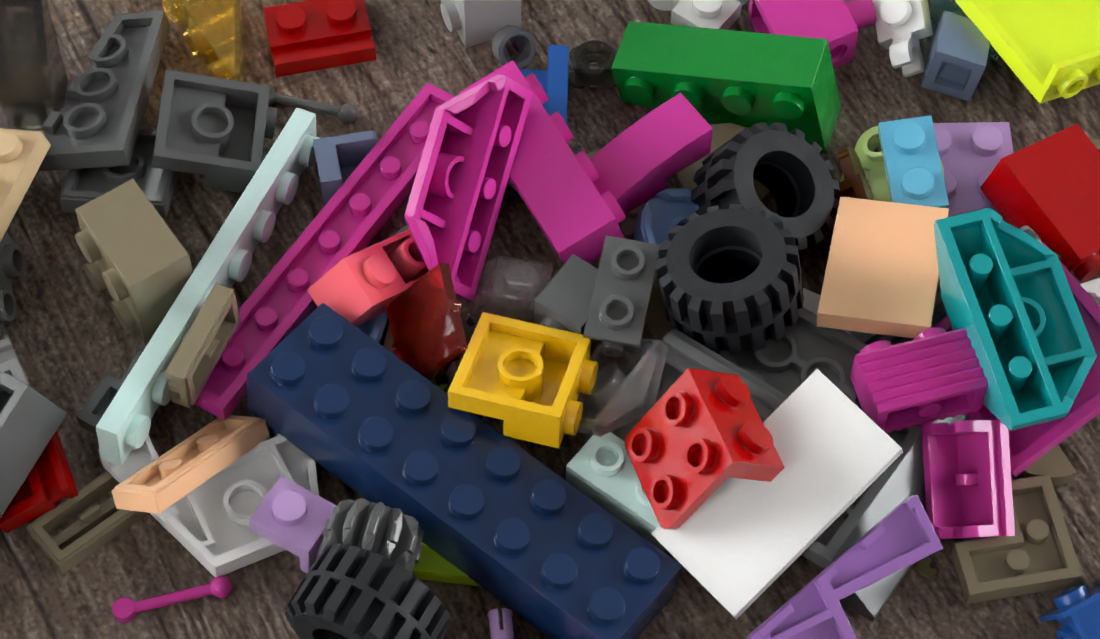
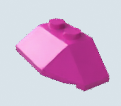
(466, 177)

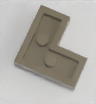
(1023, 564)

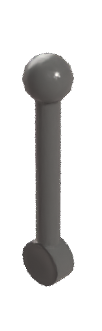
(347, 113)

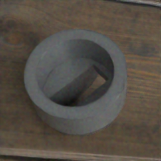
(521, 41)

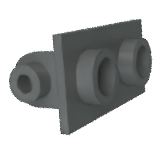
(621, 294)

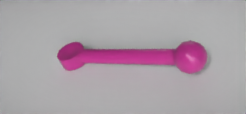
(126, 610)

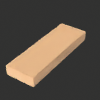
(189, 464)

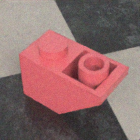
(370, 279)

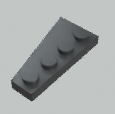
(110, 98)

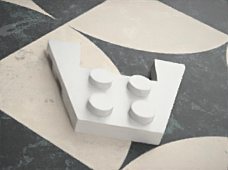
(216, 515)

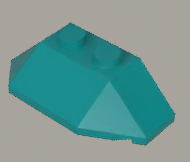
(1016, 314)

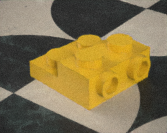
(525, 378)

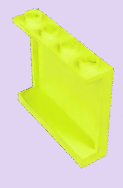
(1044, 42)

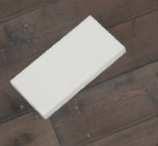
(759, 528)

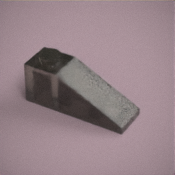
(30, 64)

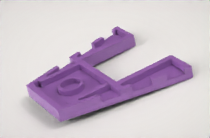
(887, 547)

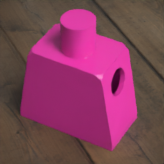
(815, 19)

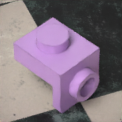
(293, 520)

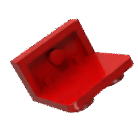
(696, 441)

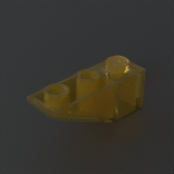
(213, 31)

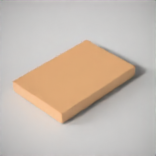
(881, 268)

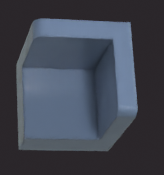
(955, 57)
(339, 157)

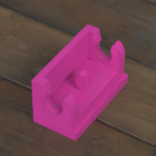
(968, 479)

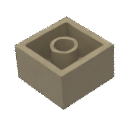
(132, 257)

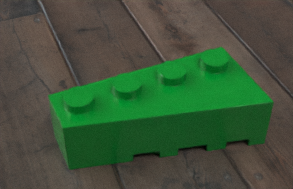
(732, 76)

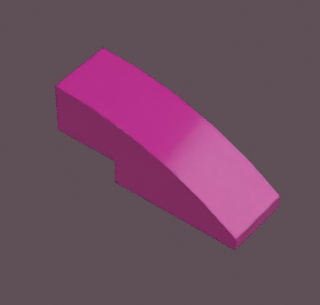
(651, 151)

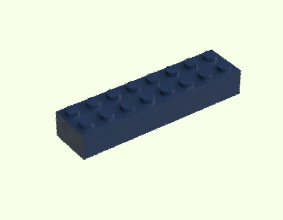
(467, 485)

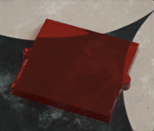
(428, 322)

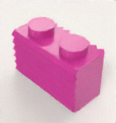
(919, 379)

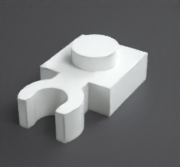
(701, 13)

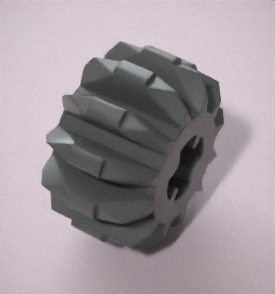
(377, 530)

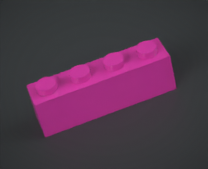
(557, 182)

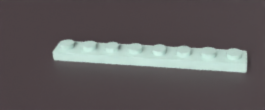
(225, 261)

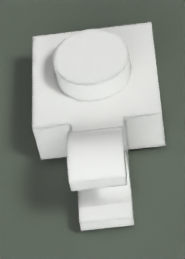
(899, 30)

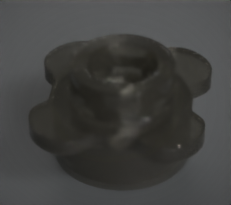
(592, 54)

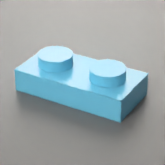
(913, 162)

